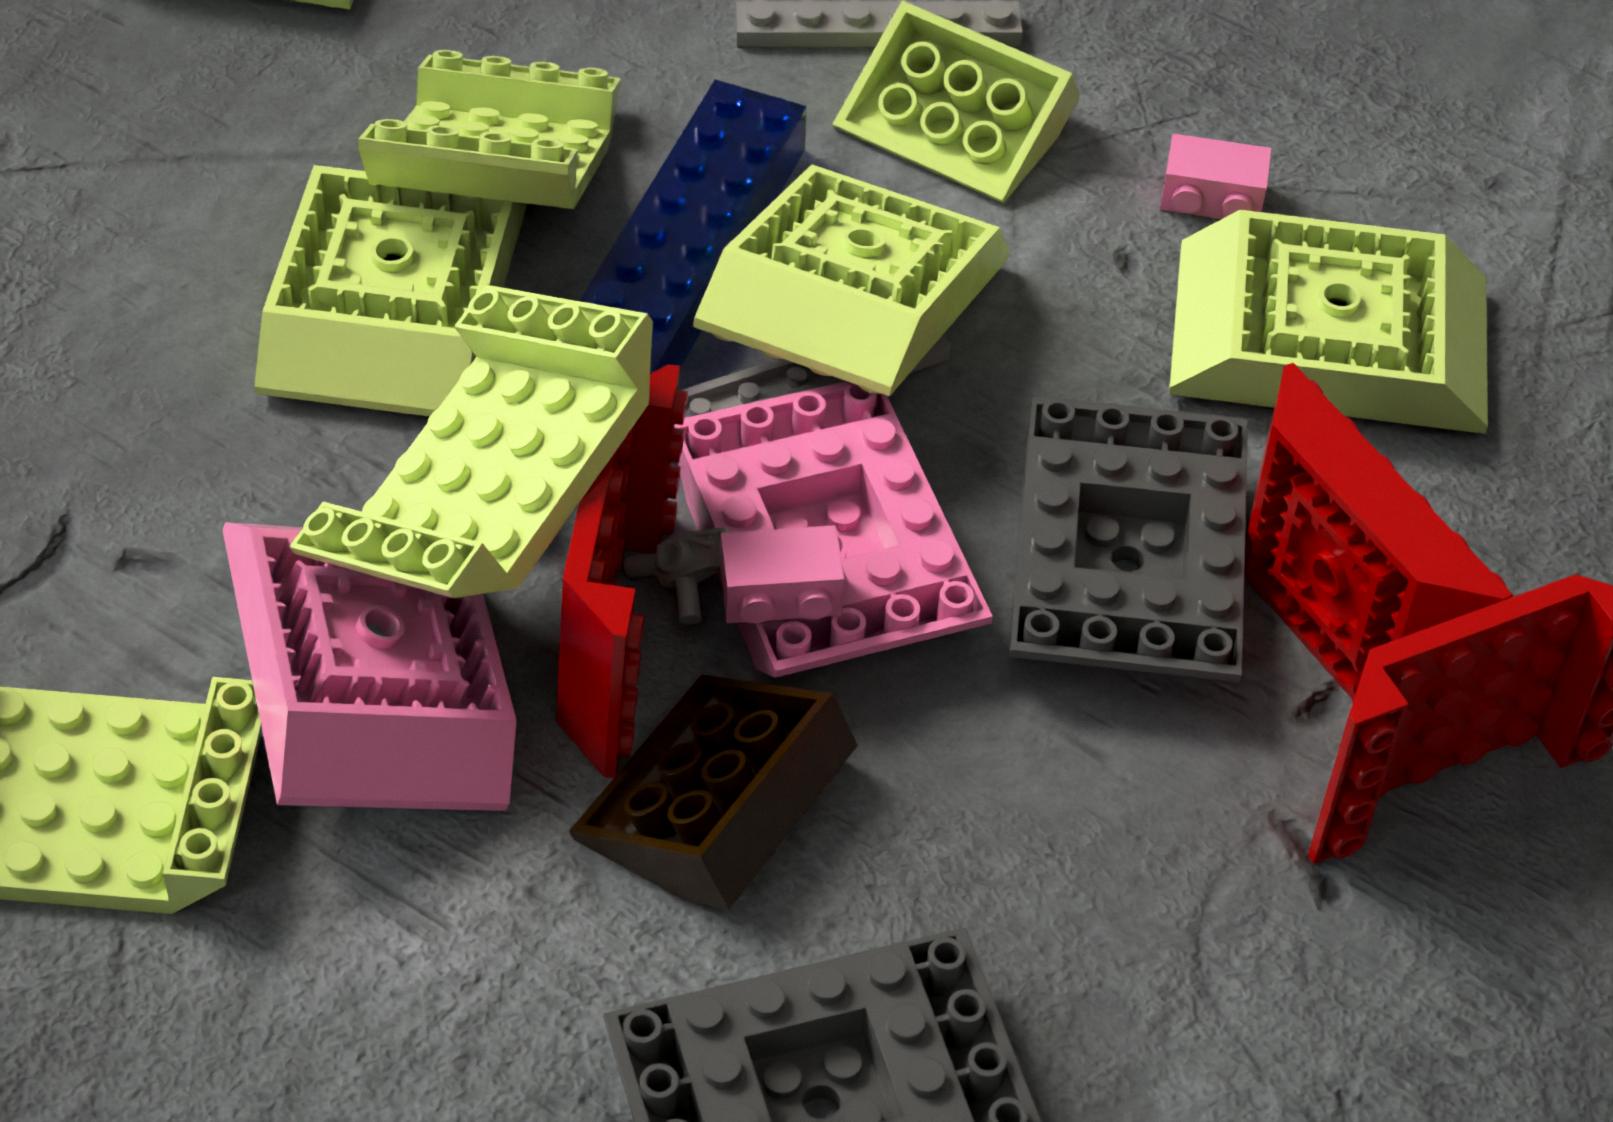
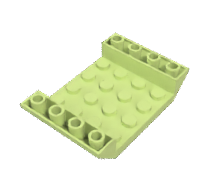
(497, 131)
(502, 452)
(123, 795)

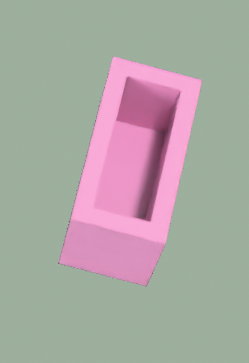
(1214, 177)
(781, 574)

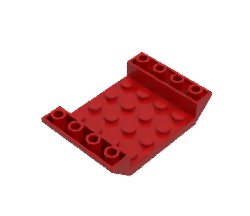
(598, 623)
(1469, 689)

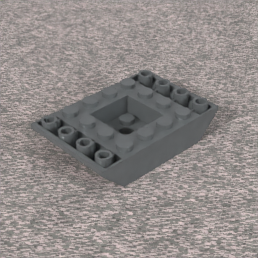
(1140, 490)
(873, 1031)

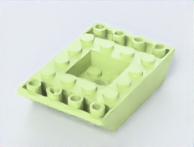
(849, 279)
(371, 328)
(1400, 352)

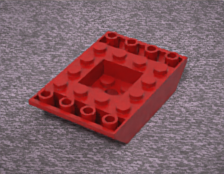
(1348, 542)

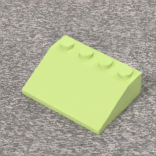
(958, 103)

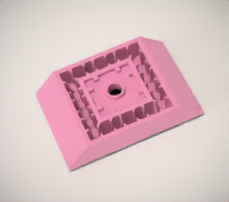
(847, 464)
(365, 713)

